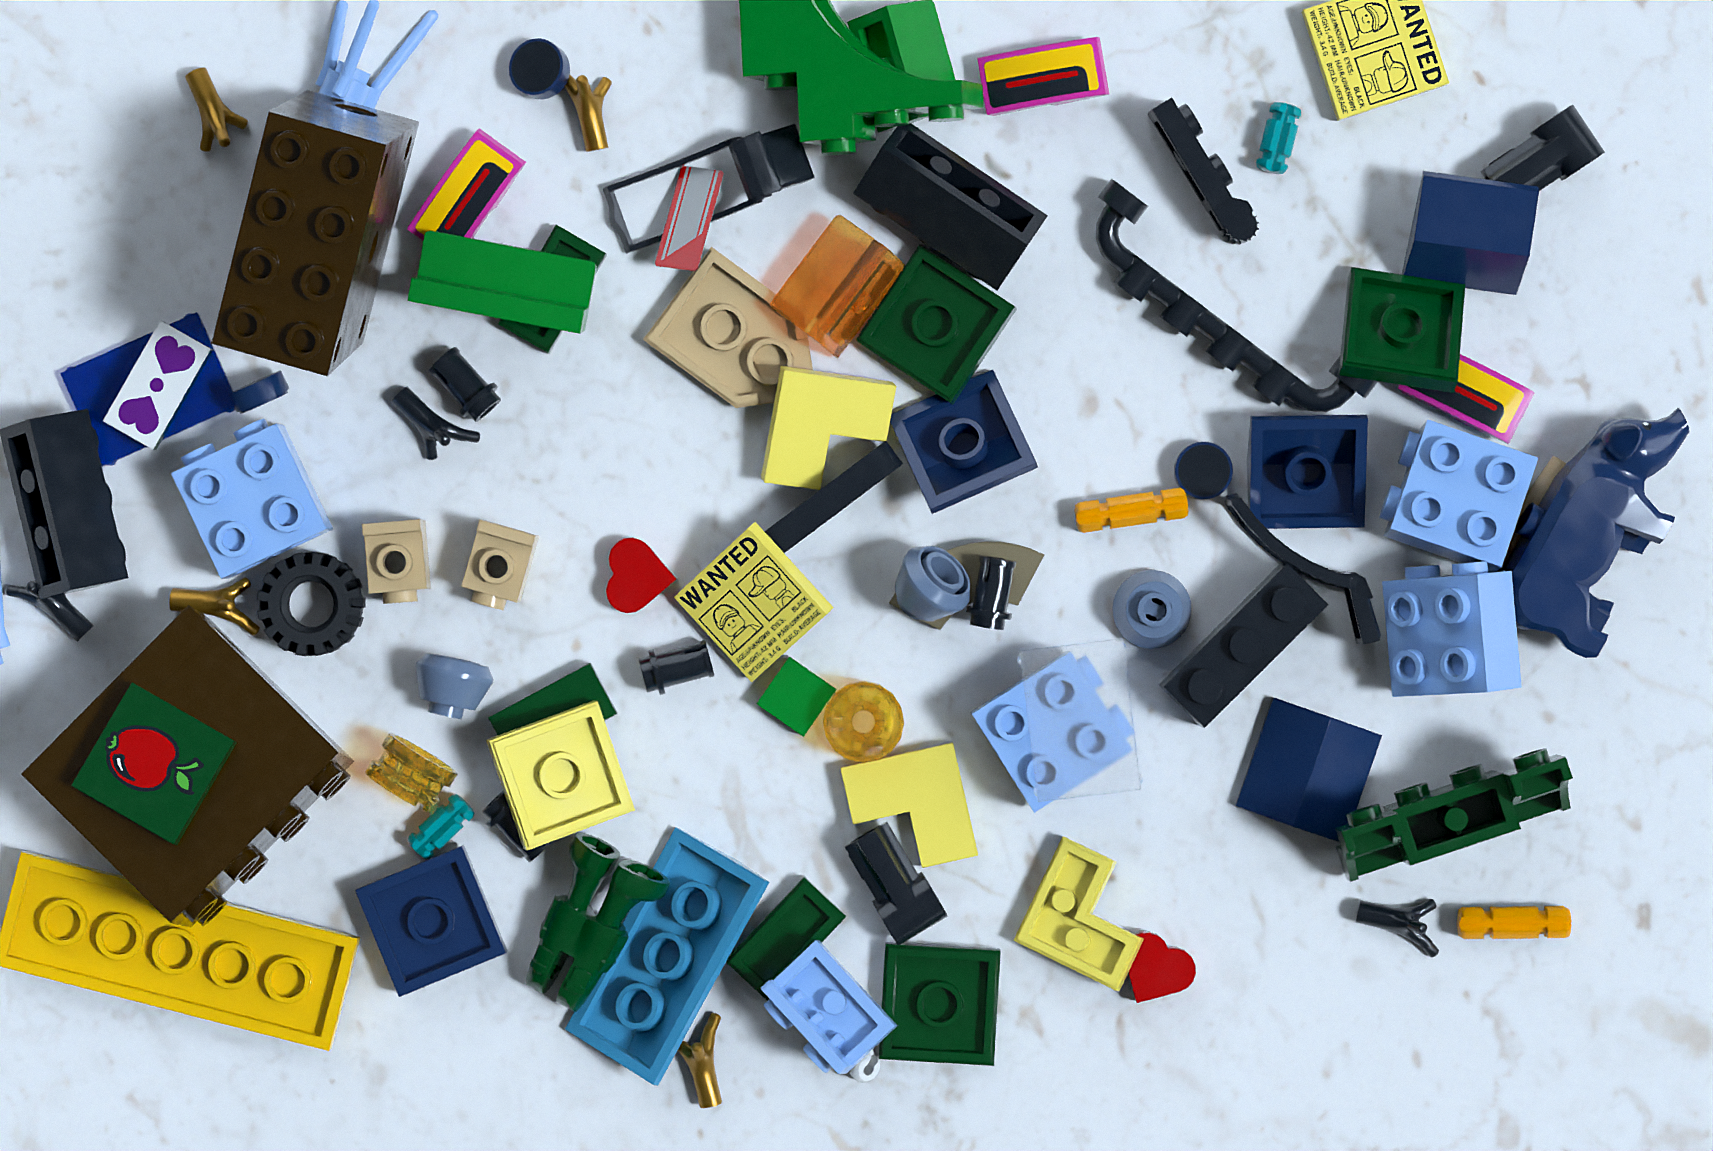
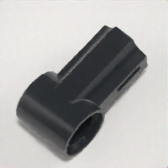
(1551, 153)
(900, 893)

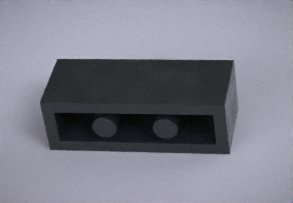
(950, 204)
(64, 503)
(1243, 644)

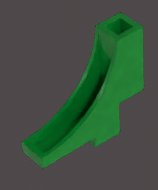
(837, 78)

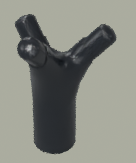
(429, 424)
(57, 607)
(1400, 920)

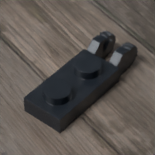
(1205, 174)

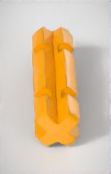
(1131, 510)
(1514, 922)

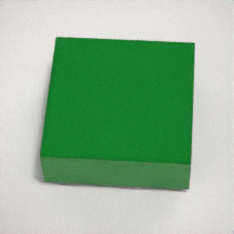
(796, 696)

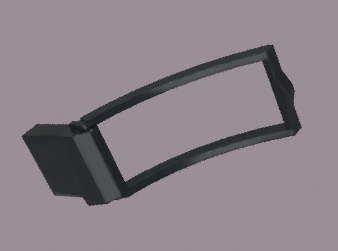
(763, 163)
(1354, 585)

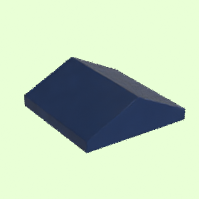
(1471, 232)
(962, 445)
(1308, 471)
(1307, 769)

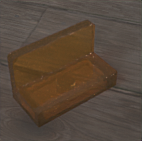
(837, 285)

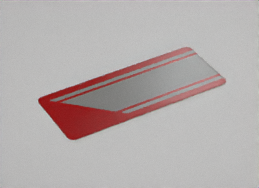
(689, 218)

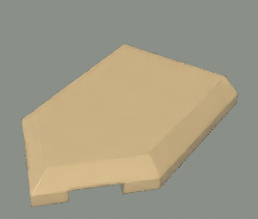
(729, 333)

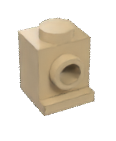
(409, 539)
(518, 551)

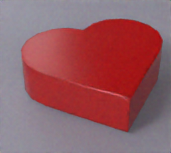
(636, 575)
(1159, 969)

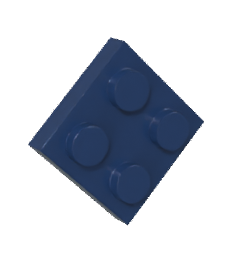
(431, 921)

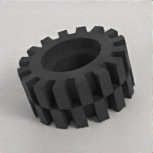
(276, 611)

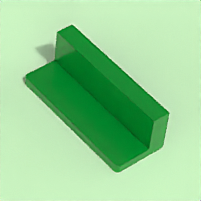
(504, 282)

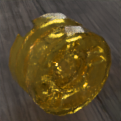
(856, 744)
(411, 772)

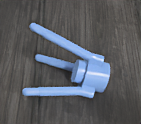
(345, 79)

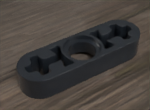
(834, 497)

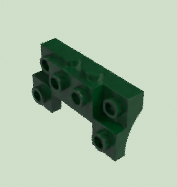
(1453, 816)

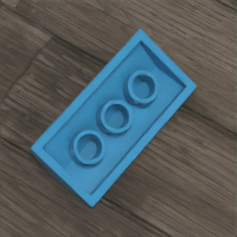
(670, 957)

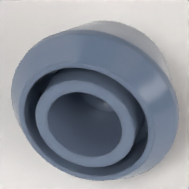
(931, 584)
(1134, 602)
(451, 684)

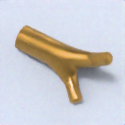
(212, 110)
(590, 110)
(215, 603)
(701, 1064)

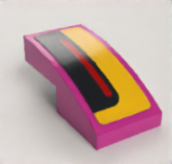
(1043, 76)
(469, 188)
(1480, 400)

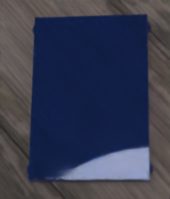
(99, 381)

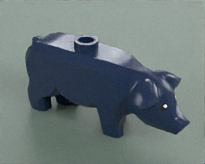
(1582, 523)

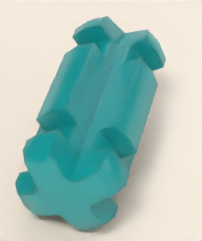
(1278, 138)
(440, 826)

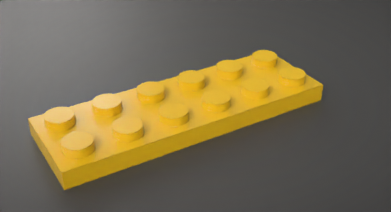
(234, 971)

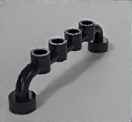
(1186, 314)

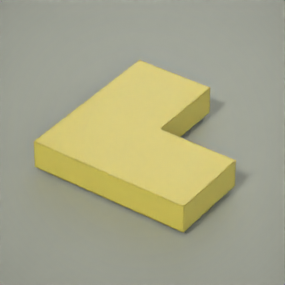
(812, 407)
(924, 785)
(1063, 921)

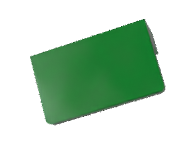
(908, 39)

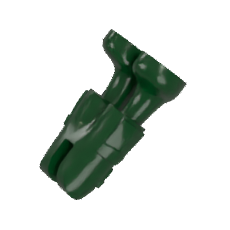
(575, 929)

